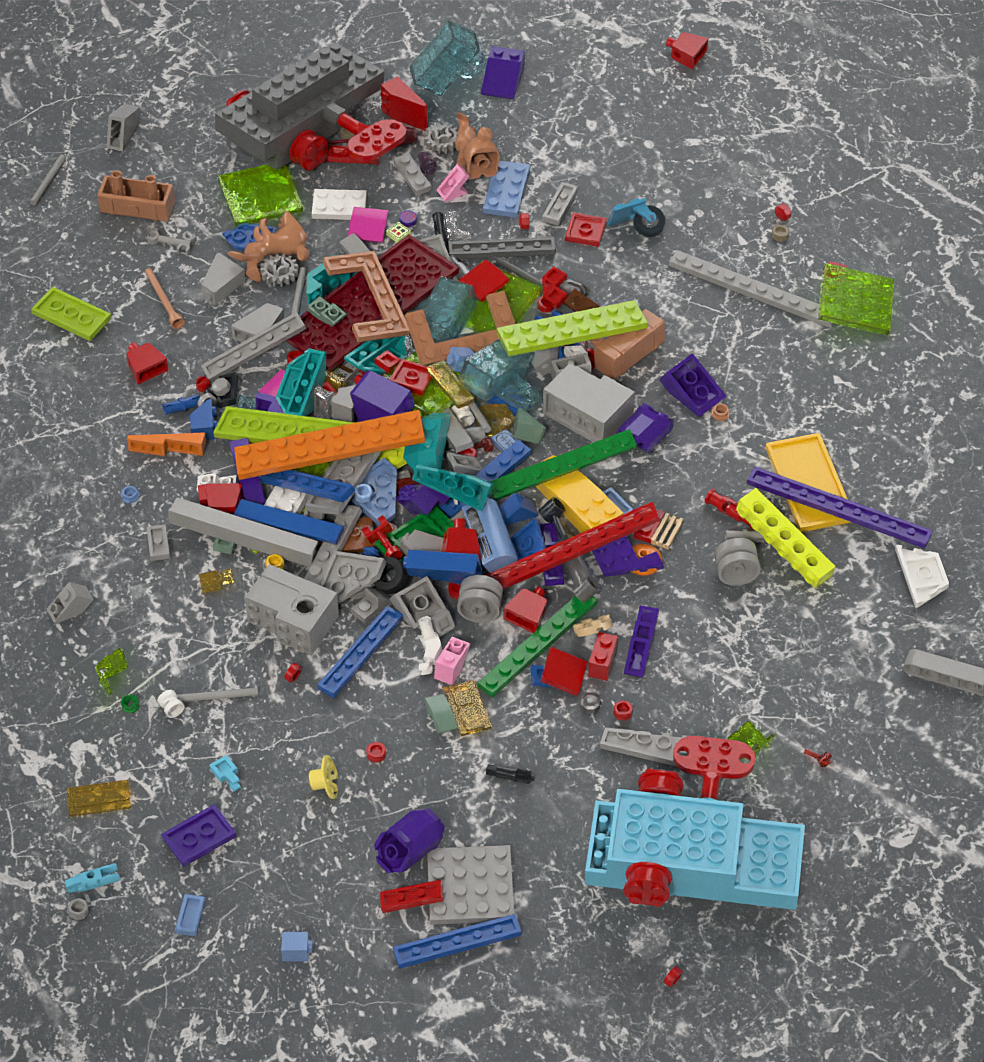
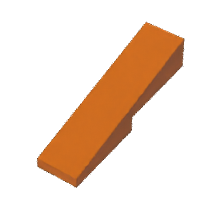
(160, 443)

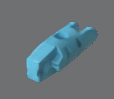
(92, 879)

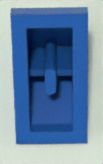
(517, 509)

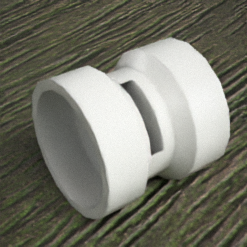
(463, 415)
(170, 703)

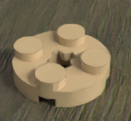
(591, 626)

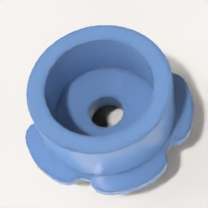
(130, 494)

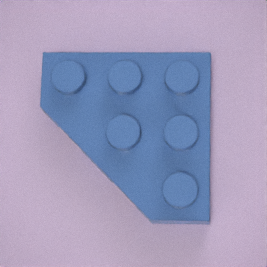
(383, 484)

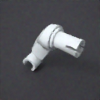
(431, 644)

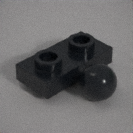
(229, 398)

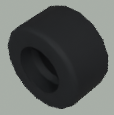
(399, 581)

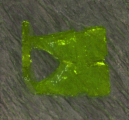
(112, 664)
(749, 735)

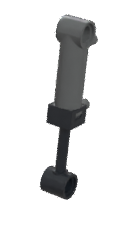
(584, 584)

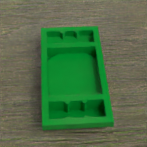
(433, 523)

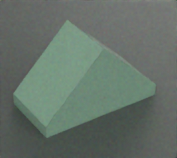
(527, 427)

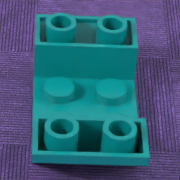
(321, 283)

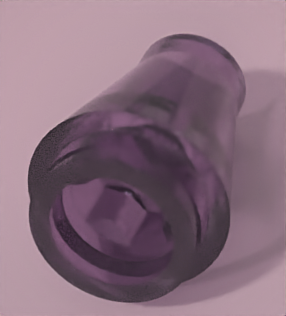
(426, 163)

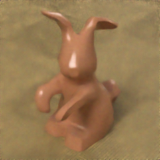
(475, 150)
(288, 240)

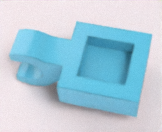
(225, 770)

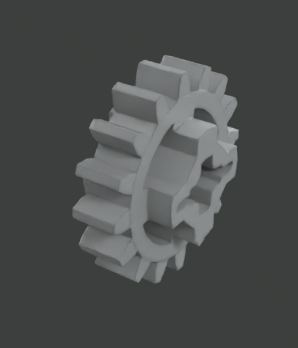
(441, 138)
(279, 269)

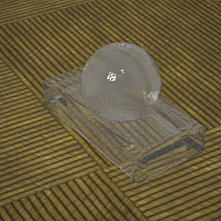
(322, 404)

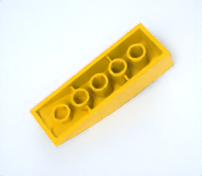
(583, 501)

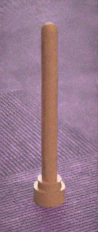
(175, 319)

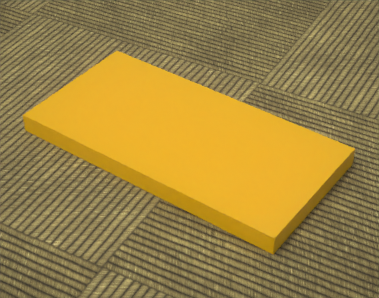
(809, 463)

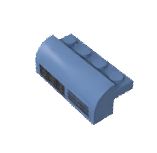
(492, 535)

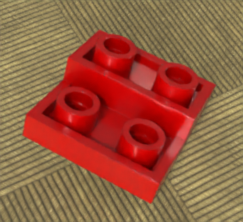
(485, 279)

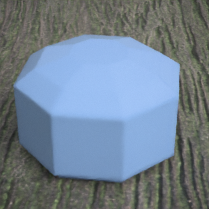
(363, 493)

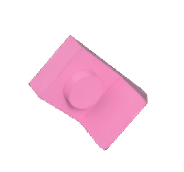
(453, 184)

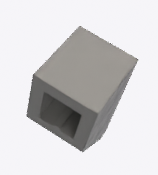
(70, 602)

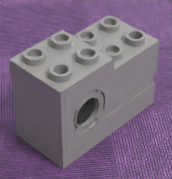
(587, 404)
(292, 608)

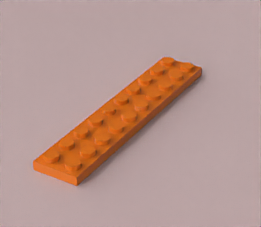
(329, 444)

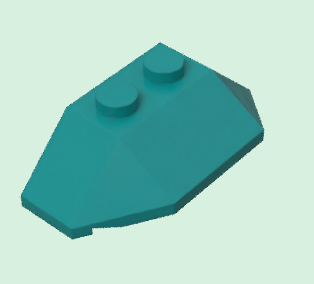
(365, 355)
(299, 381)
(432, 450)

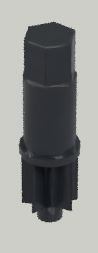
(509, 773)

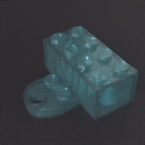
(446, 57)
(447, 309)
(495, 374)

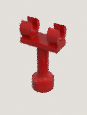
(379, 533)

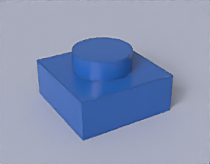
(536, 674)

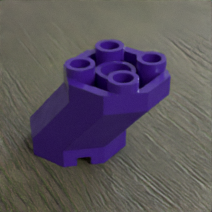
(647, 427)
(409, 840)

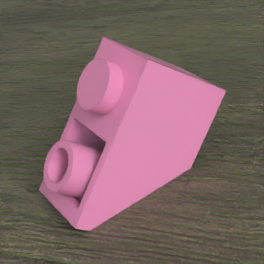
(451, 661)

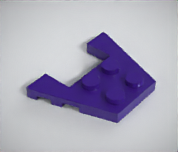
(620, 558)

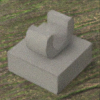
(442, 622)

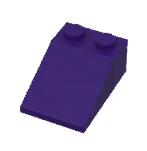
(503, 72)
(692, 386)

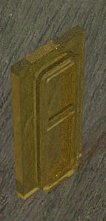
(467, 708)
(98, 798)

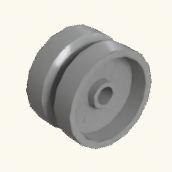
(737, 561)
(479, 599)

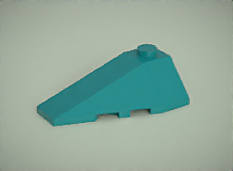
(459, 486)

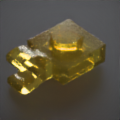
(212, 581)

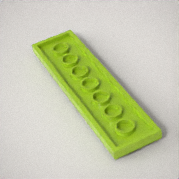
(571, 328)
(265, 425)

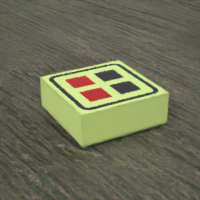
(398, 232)

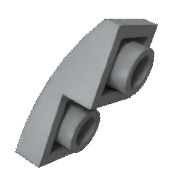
(353, 244)

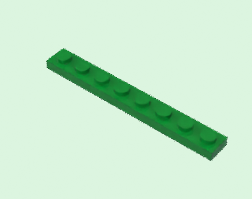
(563, 464)
(535, 645)

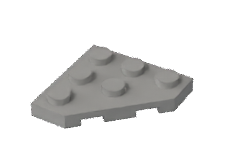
(351, 573)

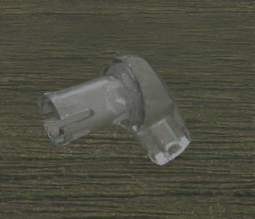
(452, 228)

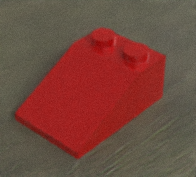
(403, 104)

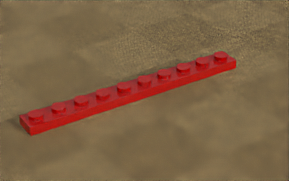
(576, 546)

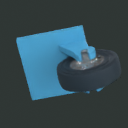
(646, 218)

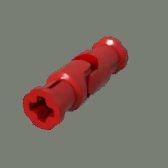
(724, 505)

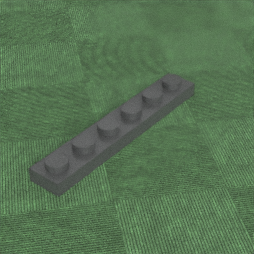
(502, 247)

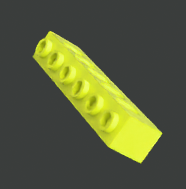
(821, 566)

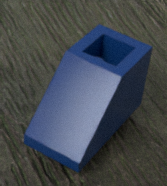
(202, 420)

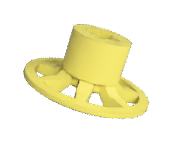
(323, 779)

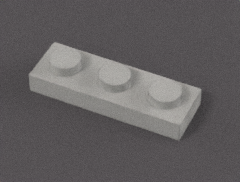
(412, 174)
(560, 203)

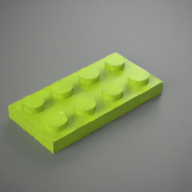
(71, 313)

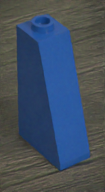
(442, 565)

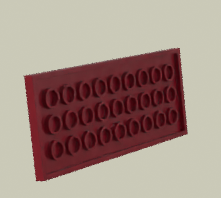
(412, 275)

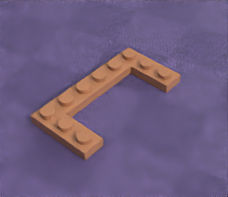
(394, 320)
(431, 353)

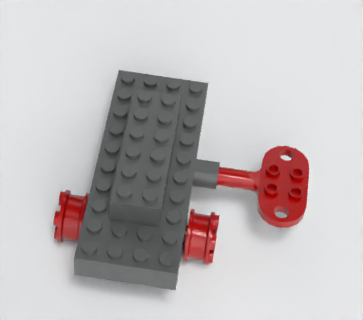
(304, 107)

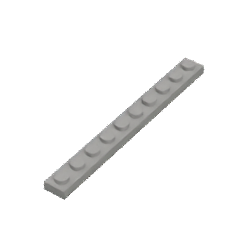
(747, 286)

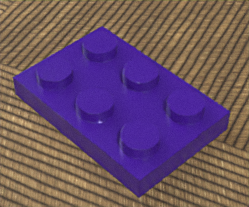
(198, 835)

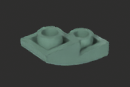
(325, 312)
(441, 712)

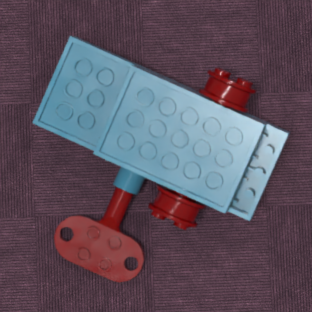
(694, 847)

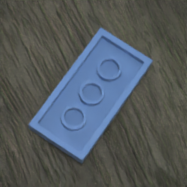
(506, 189)

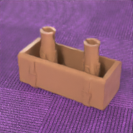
(136, 197)
(622, 351)

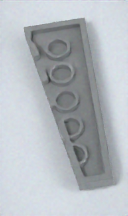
(641, 744)

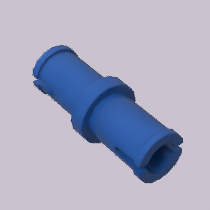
(180, 404)

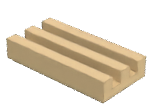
(672, 520)

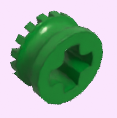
(125, 700)

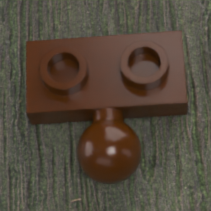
(579, 302)

